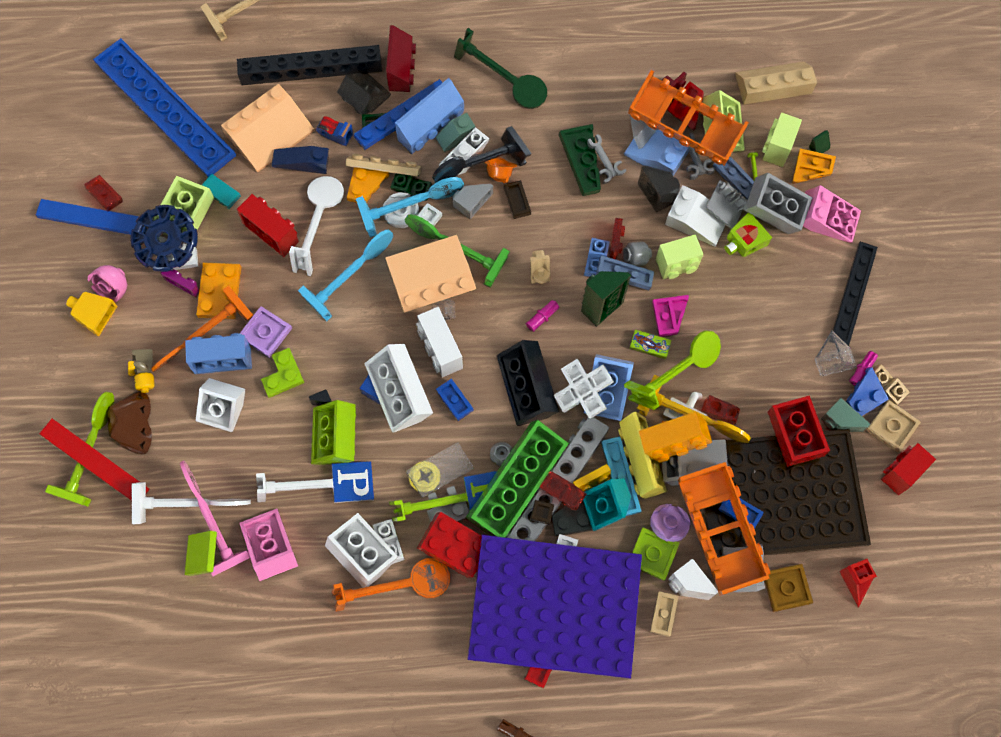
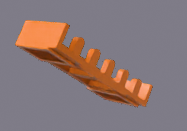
(656, 97)
(710, 488)

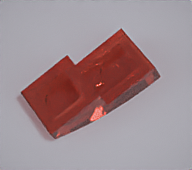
(563, 490)

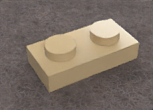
(664, 614)

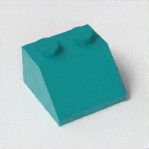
(607, 503)

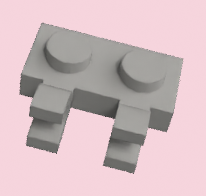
(456, 511)

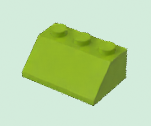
(333, 433)

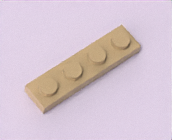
(376, 163)

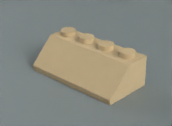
(776, 82)

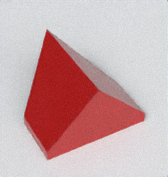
(858, 579)

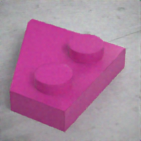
(669, 314)

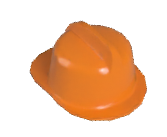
(500, 169)

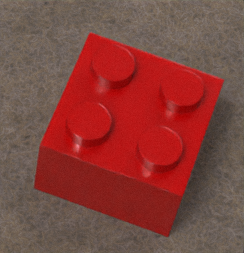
(907, 468)

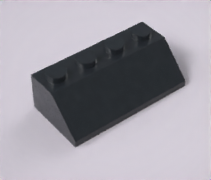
(527, 382)

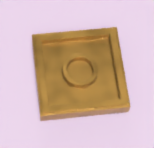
(788, 588)

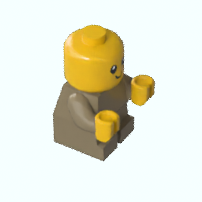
(142, 366)

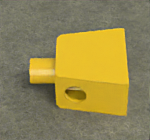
(92, 311)

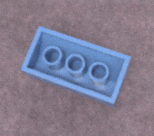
(429, 116)

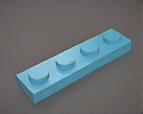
(617, 462)

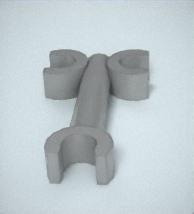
(698, 168)
(611, 170)

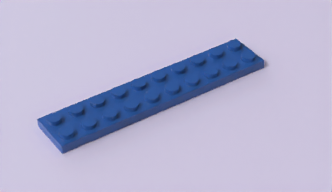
(165, 108)

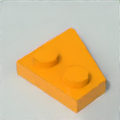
(812, 165)
(365, 183)

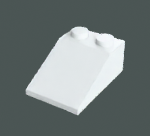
(692, 217)

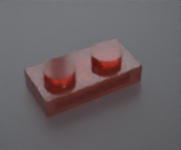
(103, 193)
(616, 245)

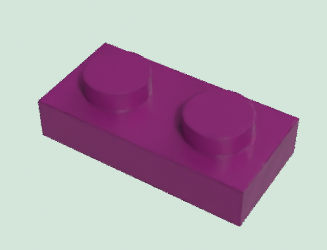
(187, 285)

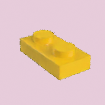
(594, 478)

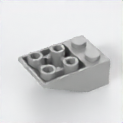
(694, 461)

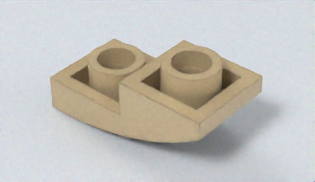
(893, 386)

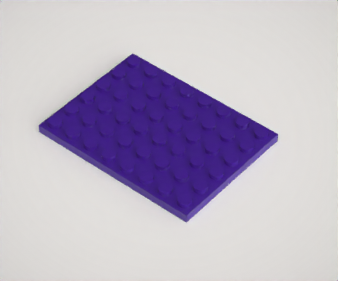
(555, 607)

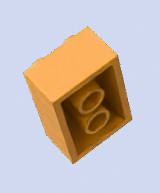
(675, 437)

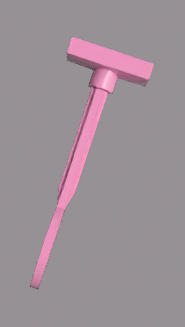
(228, 558)

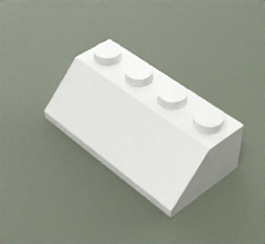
(398, 387)

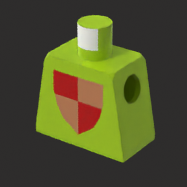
(747, 237)

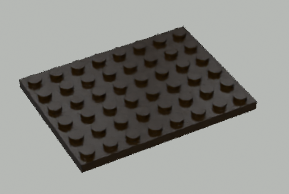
(803, 504)

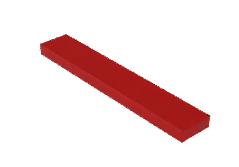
(89, 458)

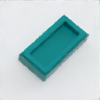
(221, 191)

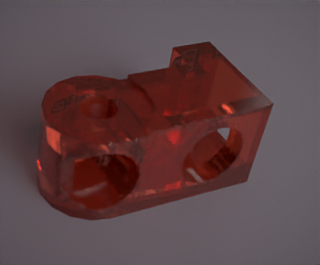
(720, 410)

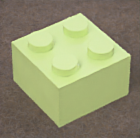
(781, 139)
(679, 257)

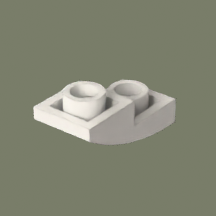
(388, 534)

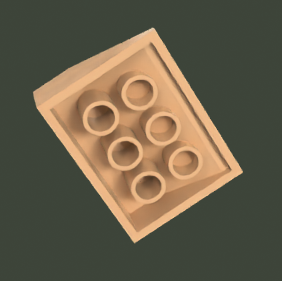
(267, 125)
(430, 273)

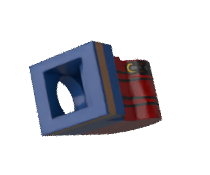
(335, 130)

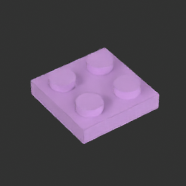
(265, 331)

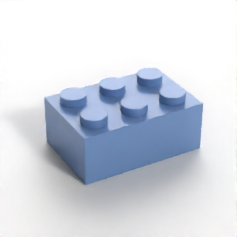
(218, 354)

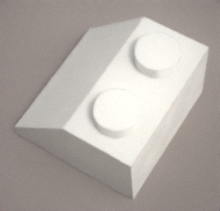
(219, 404)
(692, 582)

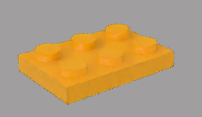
(213, 280)

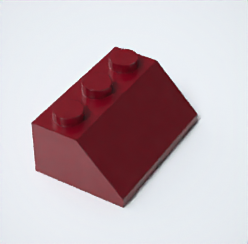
(400, 60)

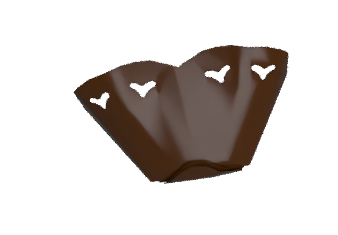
(127, 422)

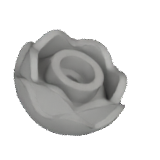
(495, 451)

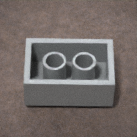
(778, 203)

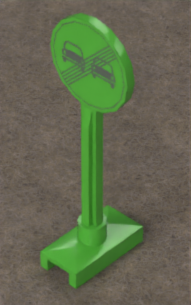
(428, 231)

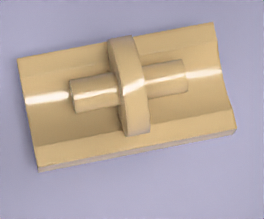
(540, 267)

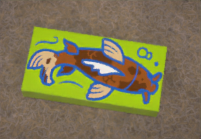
(650, 344)

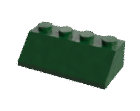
(604, 294)

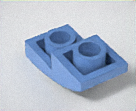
(597, 248)

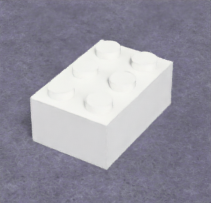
(439, 342)

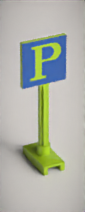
(473, 486)

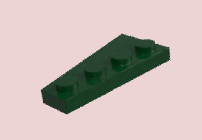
(582, 158)

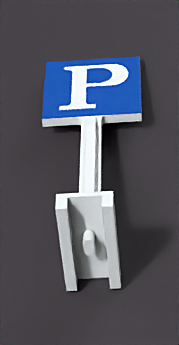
(350, 483)

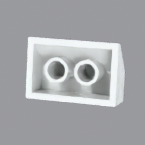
(360, 550)

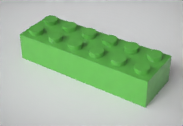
(517, 480)

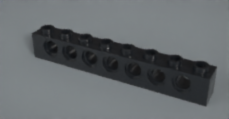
(309, 65)

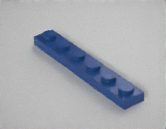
(386, 123)

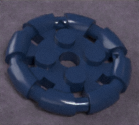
(171, 246)

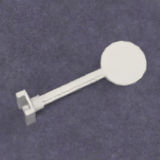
(323, 193)
(141, 502)

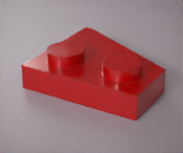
(680, 110)

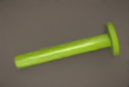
(753, 161)

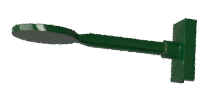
(527, 90)

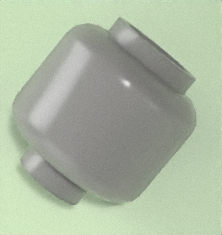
(637, 253)

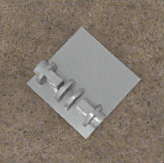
(726, 204)

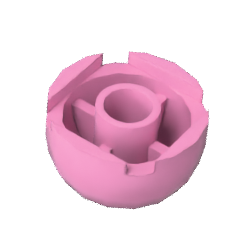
(108, 282)

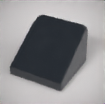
(320, 398)

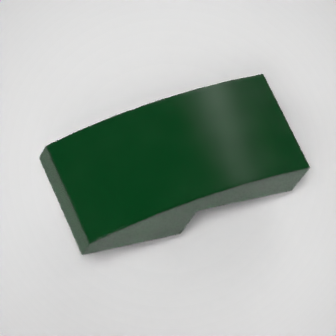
(409, 185)

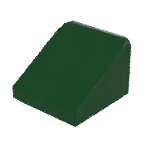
(820, 143)

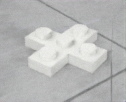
(583, 388)

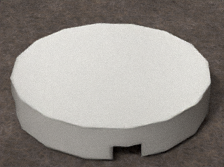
(397, 218)

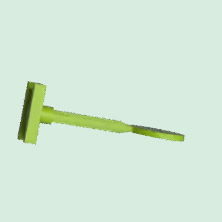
(703, 354)
(98, 421)

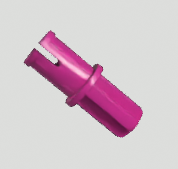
(542, 315)
(867, 362)

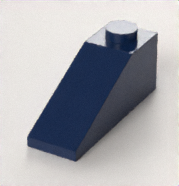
(303, 158)

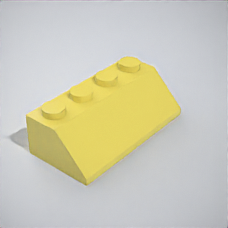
(644, 468)

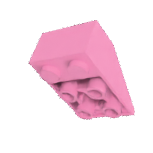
(831, 215)

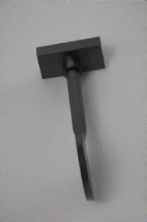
(513, 145)

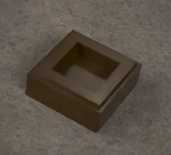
(542, 512)

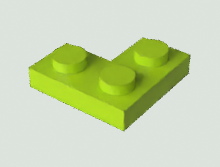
(286, 378)

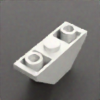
(469, 147)

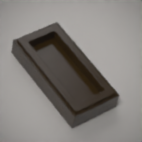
(517, 199)

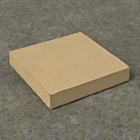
(893, 426)

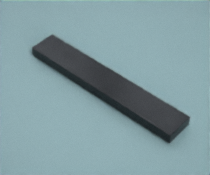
(854, 291)

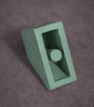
(455, 132)
(843, 416)

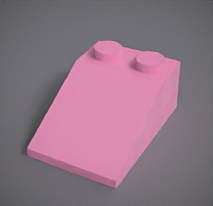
(268, 544)

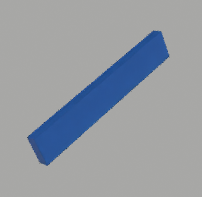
(87, 216)

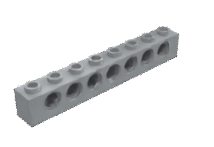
(597, 432)

